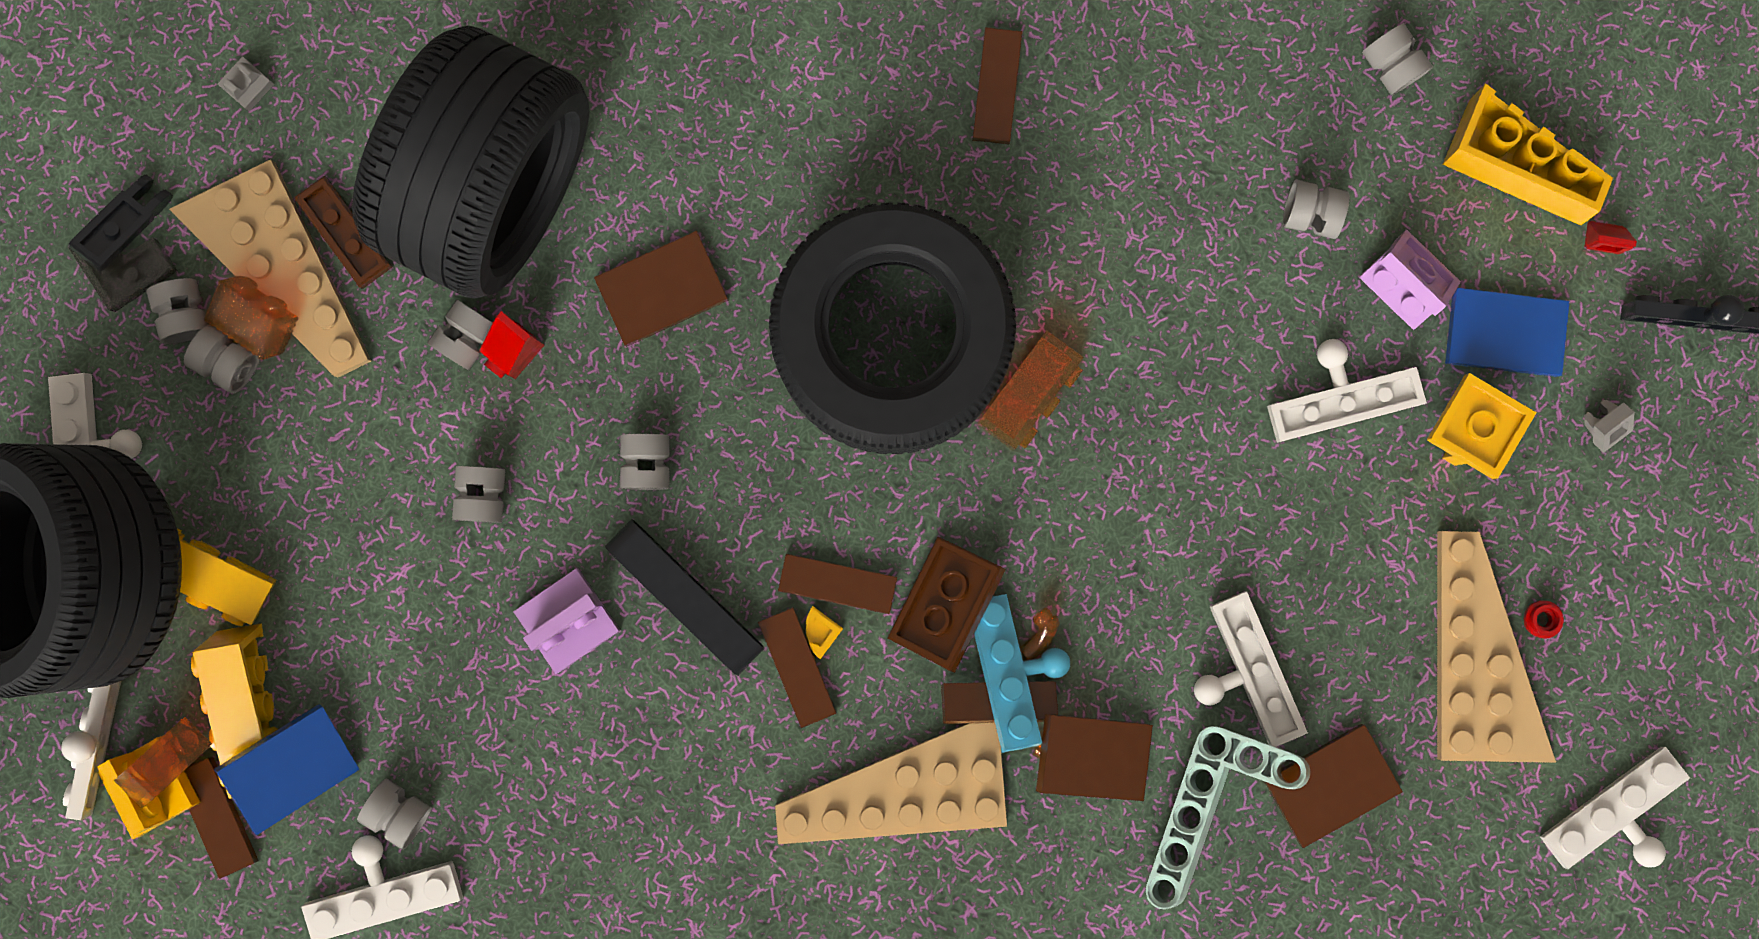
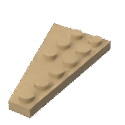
(262, 236)
(1481, 681)
(923, 789)

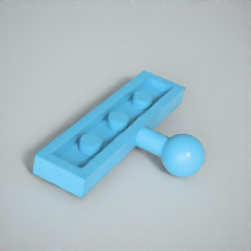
(1007, 673)

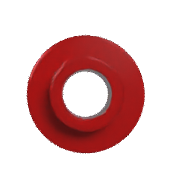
(1554, 623)

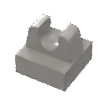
(245, 84)
(1612, 427)

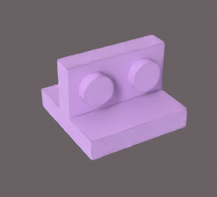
(1411, 280)
(566, 621)

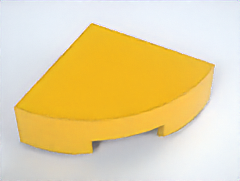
(820, 631)

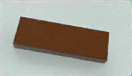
(997, 86)
(337, 227)
(837, 584)
(797, 667)
(972, 704)
(219, 821)

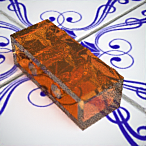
(1032, 392)

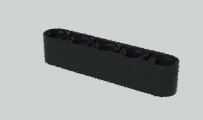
(684, 597)

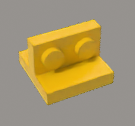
(1480, 427)
(168, 804)

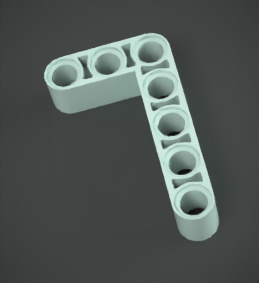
(1206, 803)

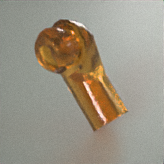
(1043, 637)

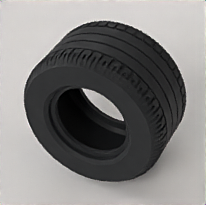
(469, 161)
(874, 415)
(81, 568)

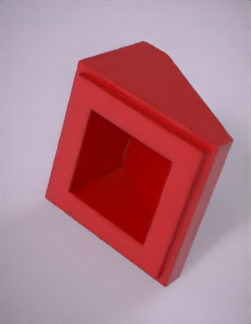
(1608, 238)

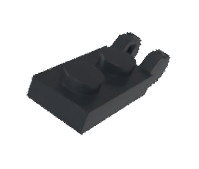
(118, 224)

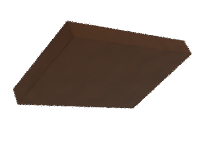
(661, 288)
(946, 604)
(1094, 757)
(1343, 784)

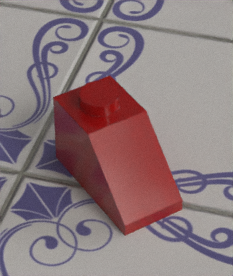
(509, 347)

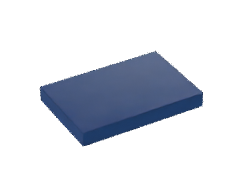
(1507, 332)
(287, 769)

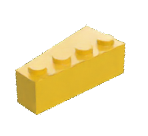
(1525, 161)
(221, 583)
(233, 690)

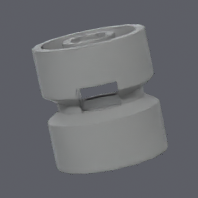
(1397, 59)
(1317, 209)
(177, 324)
(449, 338)
(220, 358)
(644, 448)
(478, 508)
(394, 814)

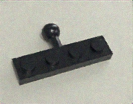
(1725, 314)

